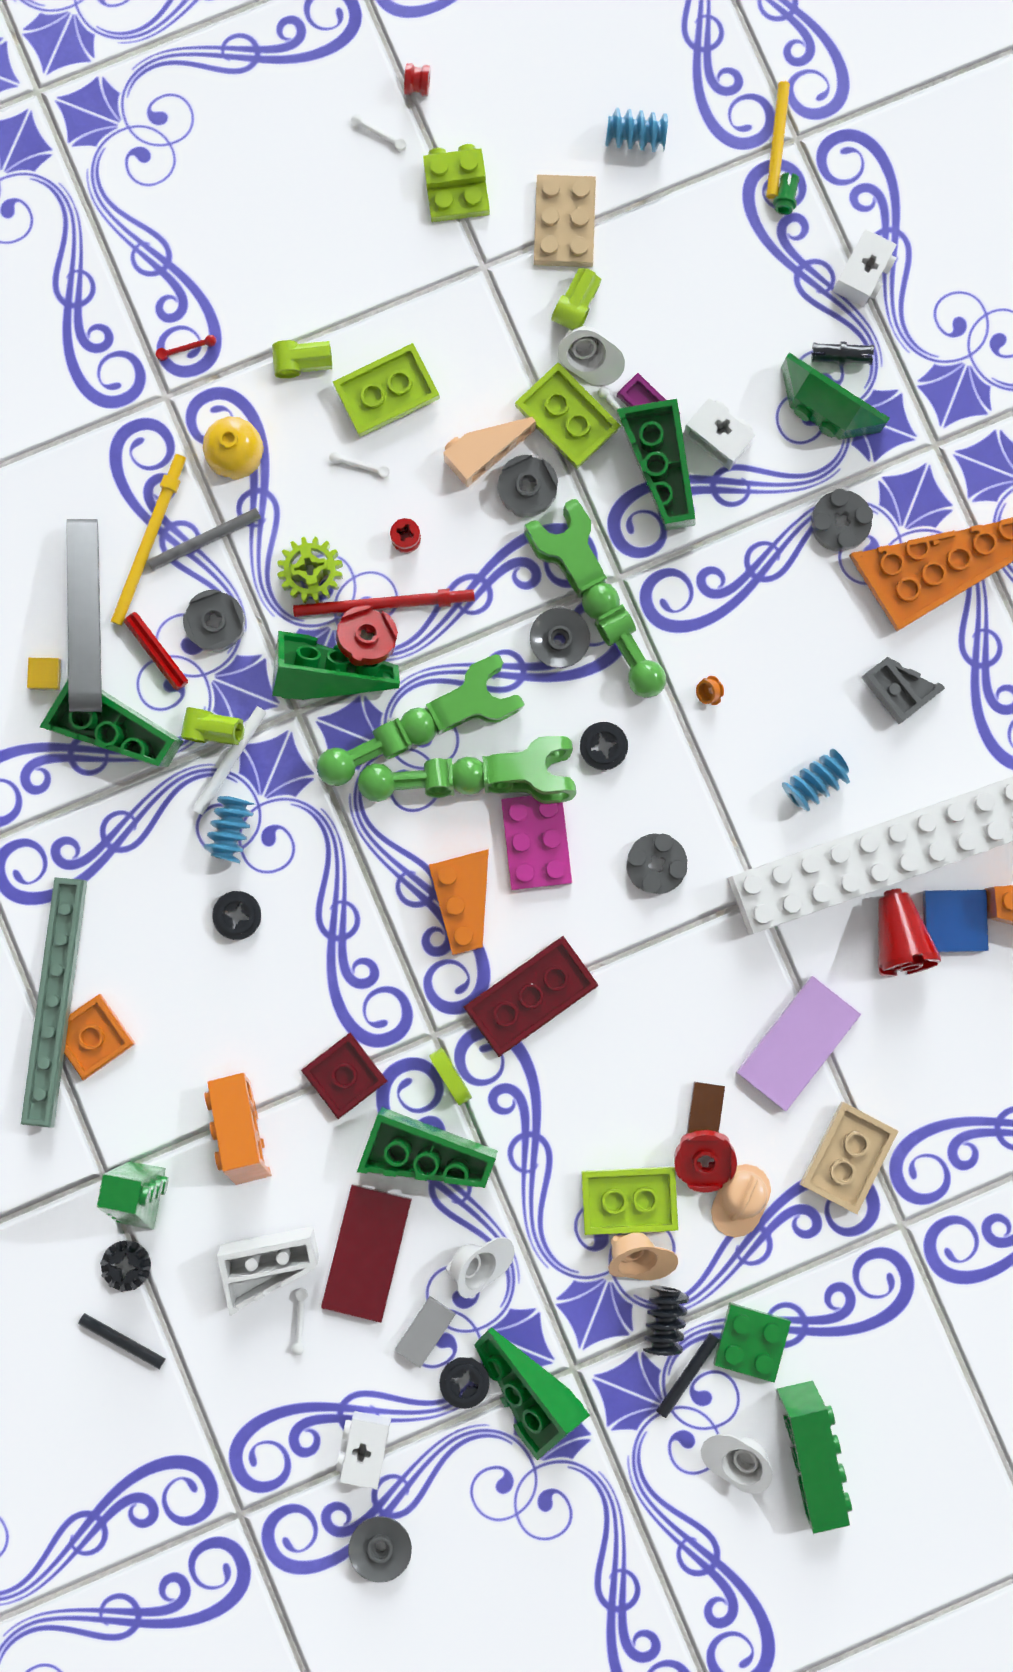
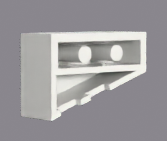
(265, 1263)

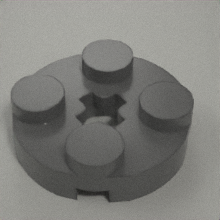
(532, 469)
(858, 515)
(229, 629)
(640, 857)

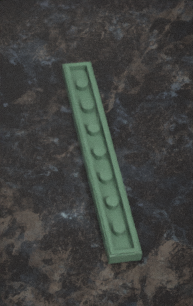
(54, 1002)

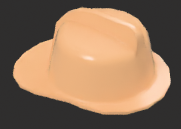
(741, 1201)
(639, 1259)

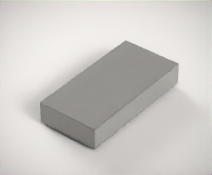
(425, 1331)

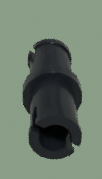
(842, 353)

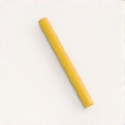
(778, 139)

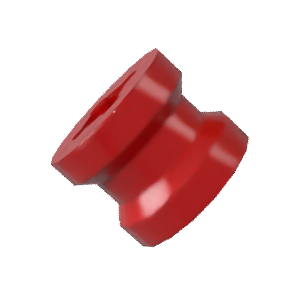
(417, 79)
(405, 542)

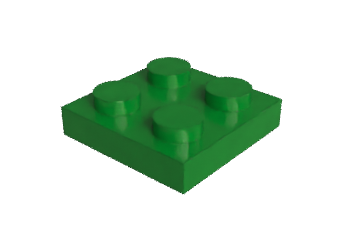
(752, 1342)

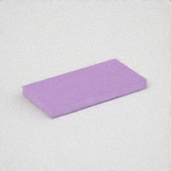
(798, 1043)

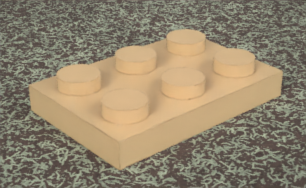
(564, 220)
(849, 1157)

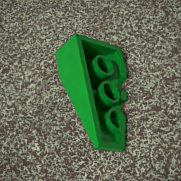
(316, 671)
(540, 1402)

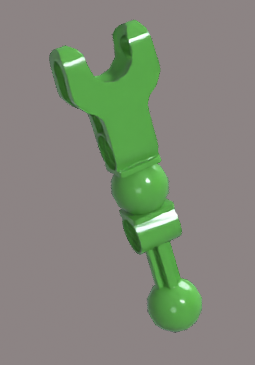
(599, 599)
(421, 725)
(468, 775)

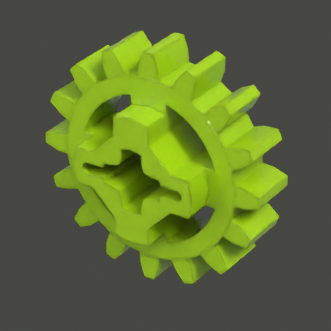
(321, 568)

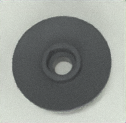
(559, 622)
(377, 1564)

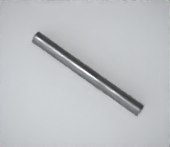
(204, 539)

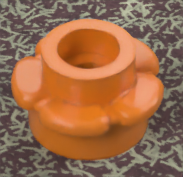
(710, 690)

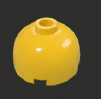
(232, 447)

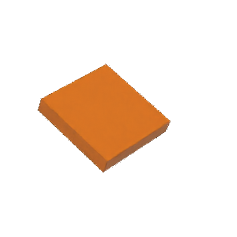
(95, 1037)

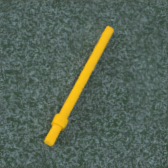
(169, 486)

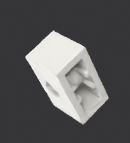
(873, 253)
(725, 447)
(363, 1469)

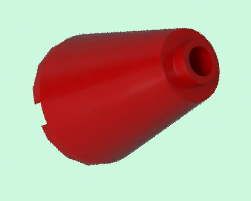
(902, 936)

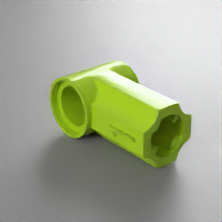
(574, 306)
(294, 358)
(206, 726)

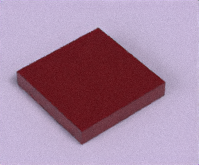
(344, 1075)

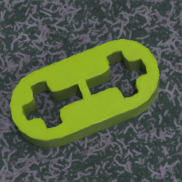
(450, 1076)

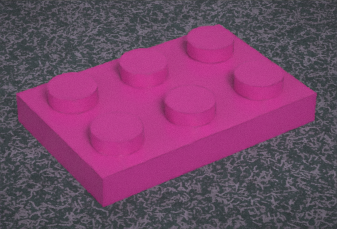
(536, 843)

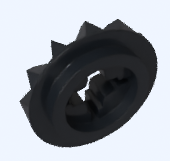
(610, 733)
(230, 902)
(136, 1256)
(471, 1395)

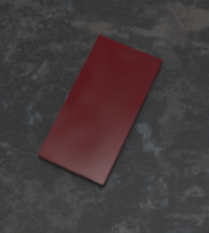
(531, 996)
(366, 1253)

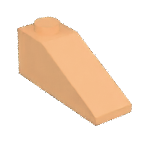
(483, 448)

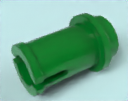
(785, 200)

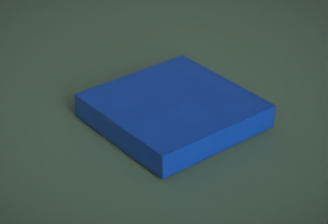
(956, 919)

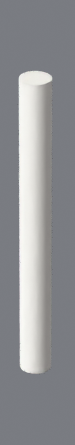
(228, 762)

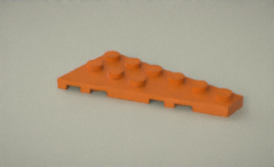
(933, 569)

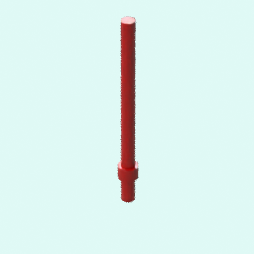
(443, 597)

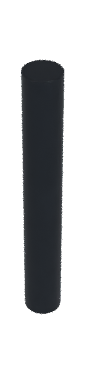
(121, 1341)
(687, 1375)

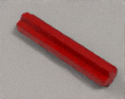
(156, 651)

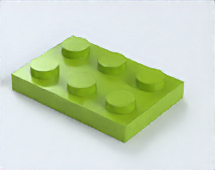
(386, 390)
(567, 415)
(629, 1200)

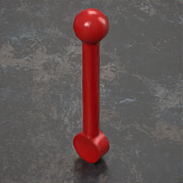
(162, 354)

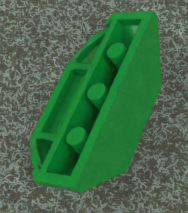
(828, 403)

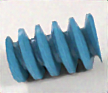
(637, 129)
(817, 779)
(229, 828)

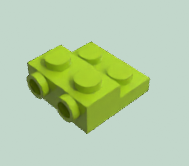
(456, 183)

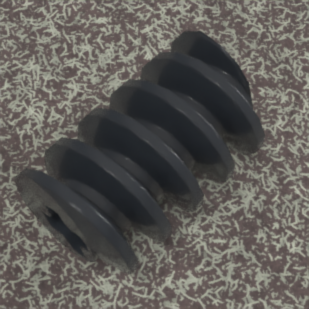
(666, 1321)

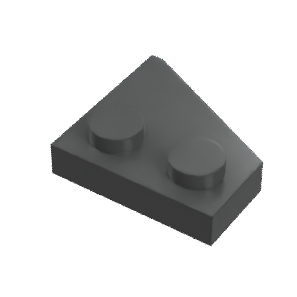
(900, 688)

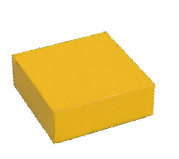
(44, 673)

